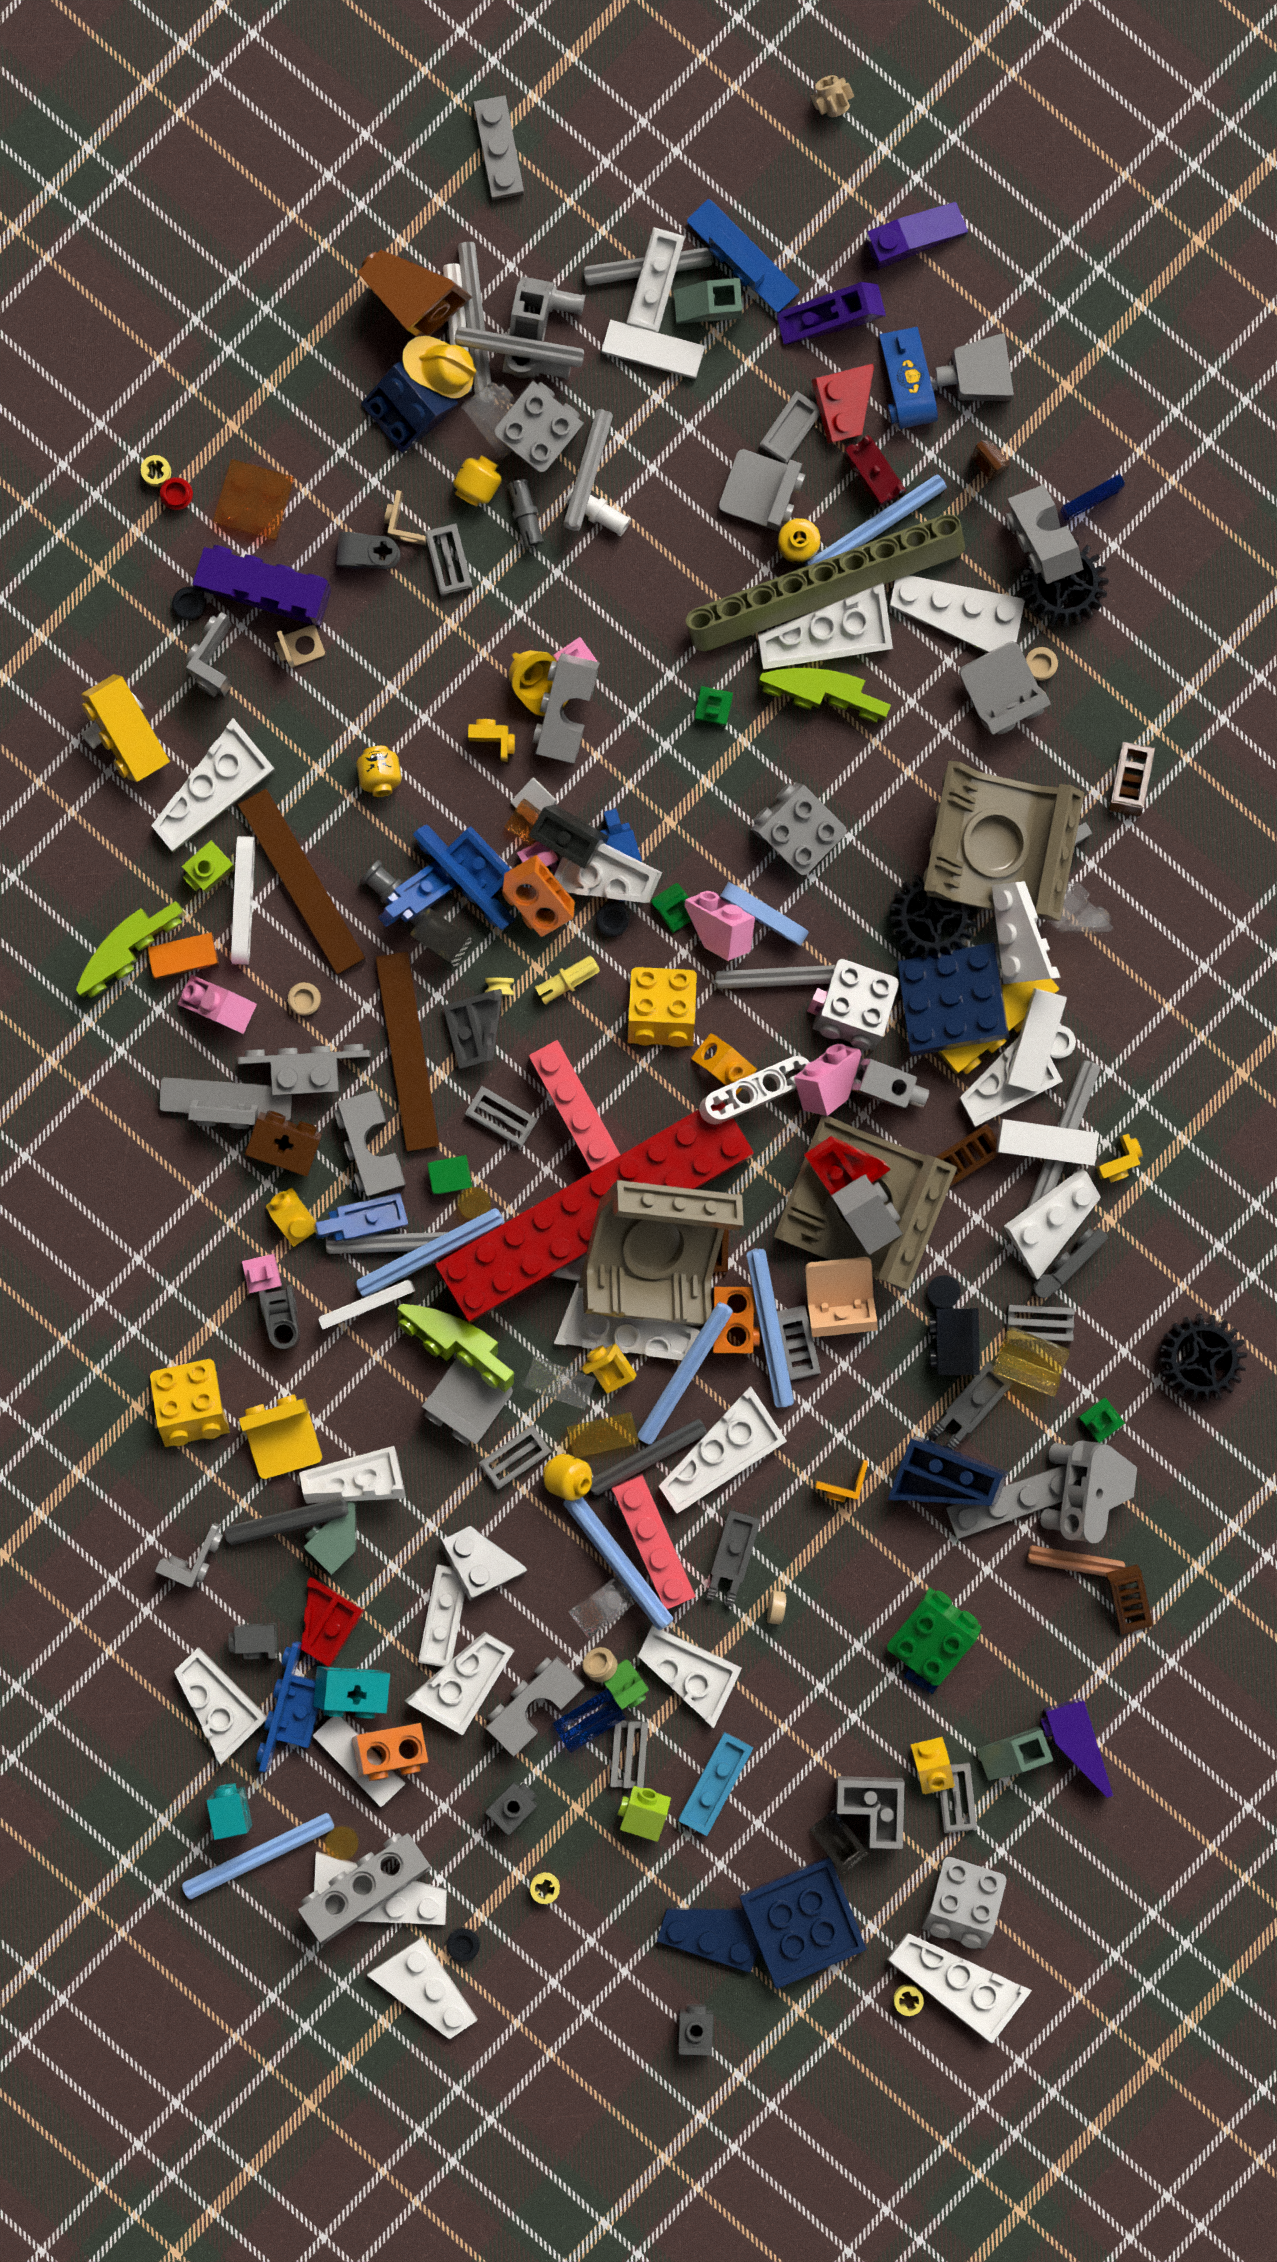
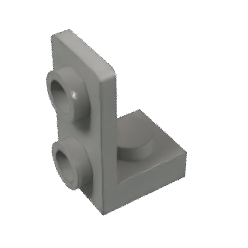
(177, 1569)

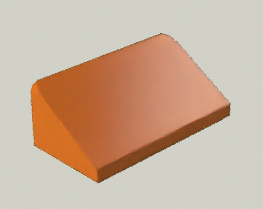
(183, 956)

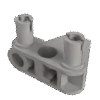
(533, 326)
(1105, 1483)

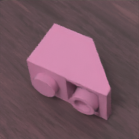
(721, 925)
(217, 1004)
(828, 1079)

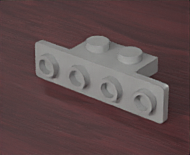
(304, 1072)
(221, 1101)

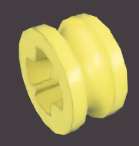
(145, 472)
(500, 983)
(550, 1897)
(902, 2008)

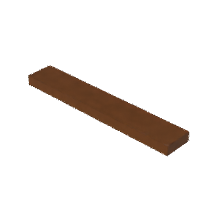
(301, 881)
(407, 1051)

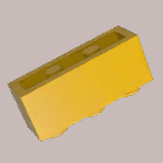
(124, 728)

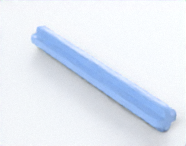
(884, 519)
(429, 1252)
(770, 1327)
(685, 1373)
(619, 1563)
(258, 1856)

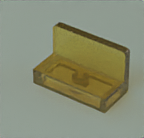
(1031, 1361)
(602, 1434)

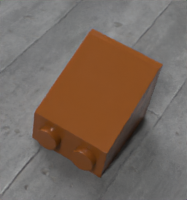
(412, 293)

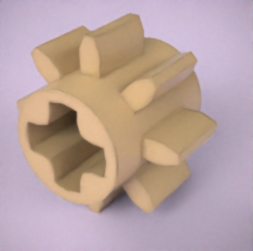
(832, 96)

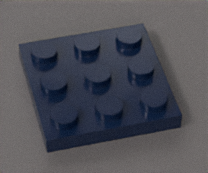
(953, 999)
(802, 1922)

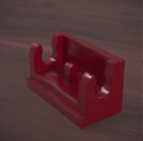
(874, 471)

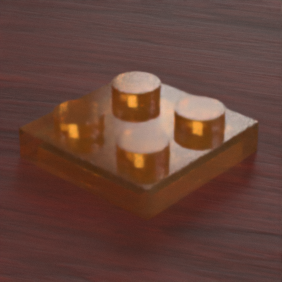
(254, 499)

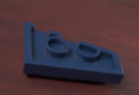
(711, 1933)

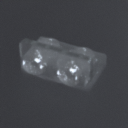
(486, 412)

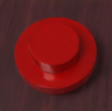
(176, 493)

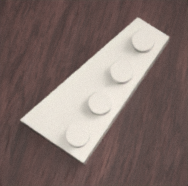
(960, 611)
(838, 630)
(218, 781)
(630, 1335)
(727, 1449)
(414, 1904)
(968, 1991)

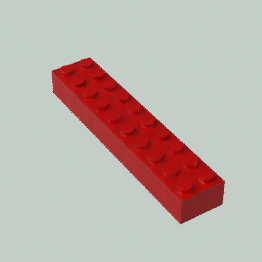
(561, 1226)

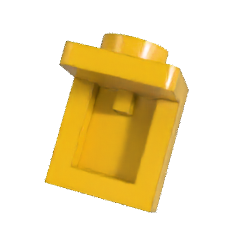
(488, 731)
(1118, 1168)
(291, 1216)
(609, 1367)
(933, 1765)

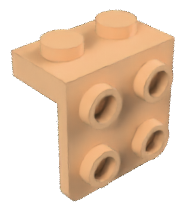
(840, 1296)

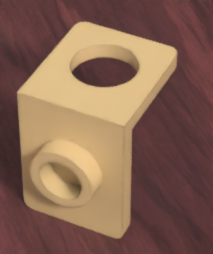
(391, 518)
(287, 650)

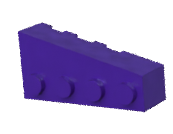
(262, 585)

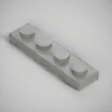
(1014, 1501)

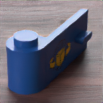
(909, 379)

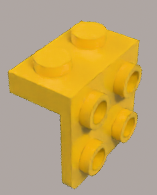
(662, 1006)
(188, 1403)
(281, 1437)

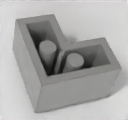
(866, 1213)
(879, 1799)

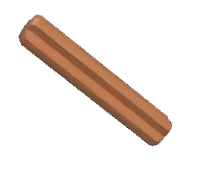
(1072, 1561)

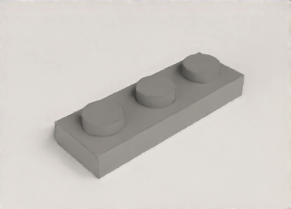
(498, 147)

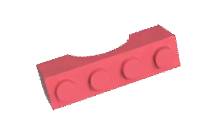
(574, 1105)
(653, 1541)

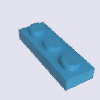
(715, 1783)

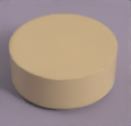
(1042, 663)
(304, 999)
(776, 1607)
(600, 1664)

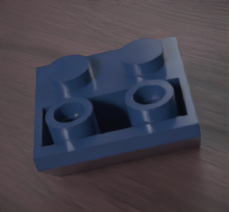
(406, 408)

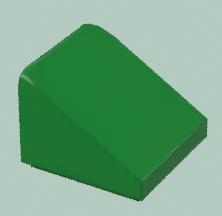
(671, 907)
(449, 1175)

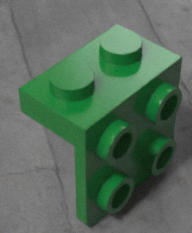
(934, 1637)

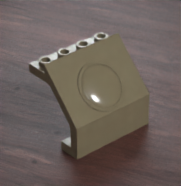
(1001, 834)
(913, 1185)
(656, 1252)

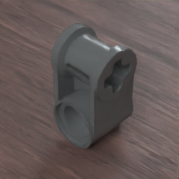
(360, 551)
(280, 1315)

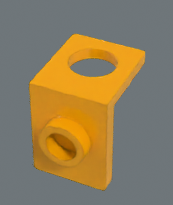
(726, 1064)
(838, 1493)

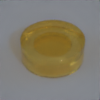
(474, 1202)
(342, 1842)

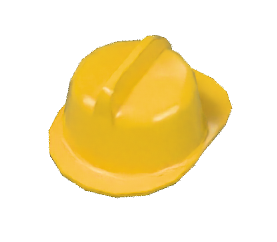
(439, 366)
(529, 678)

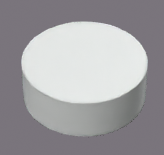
(1063, 1043)

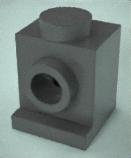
(254, 1640)
(502, 1816)
(695, 2045)

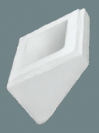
(535, 794)

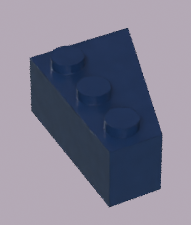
(946, 1476)

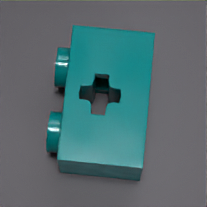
(333, 1687)
(229, 1811)

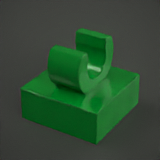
(713, 706)
(1101, 1419)

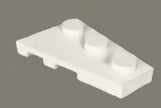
(1020, 944)
(1051, 1221)
(355, 1479)
(691, 1671)
(463, 1683)
(219, 1703)
(425, 1988)

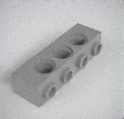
(327, 1925)

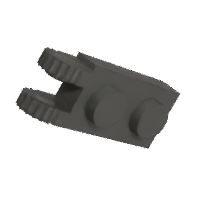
(1068, 1263)
(973, 1404)
(733, 1553)

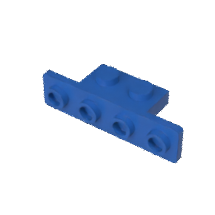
(743, 256)
(473, 867)
(294, 1711)

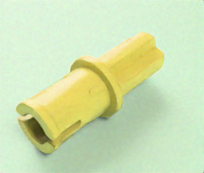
(567, 979)

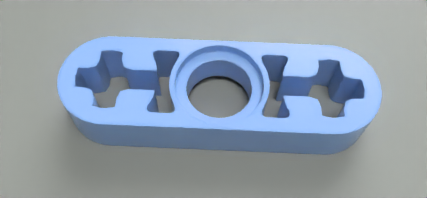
(765, 914)

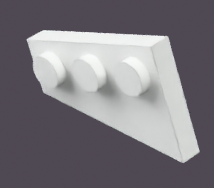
(609, 876)
(993, 1096)

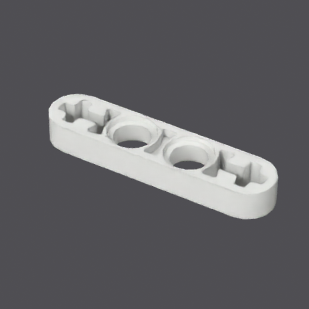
(243, 900)
(755, 1088)

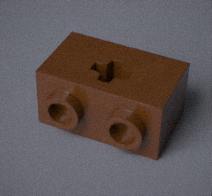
(266, 1142)

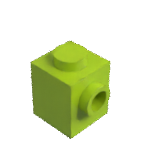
(207, 868)
(644, 1812)

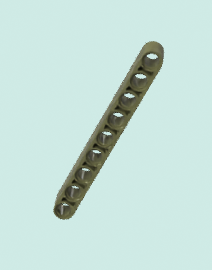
(825, 582)

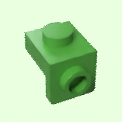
(627, 1685)

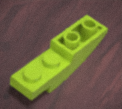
(812, 684)
(115, 953)
(447, 1334)

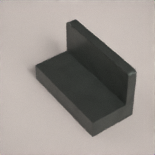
(567, 835)

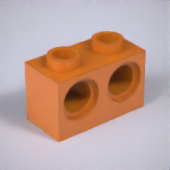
(544, 893)
(743, 1319)
(388, 1744)

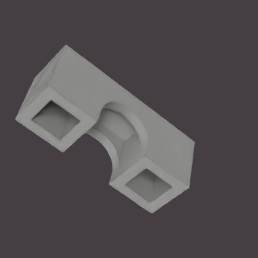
(1036, 519)
(571, 679)
(359, 1116)
(552, 1682)

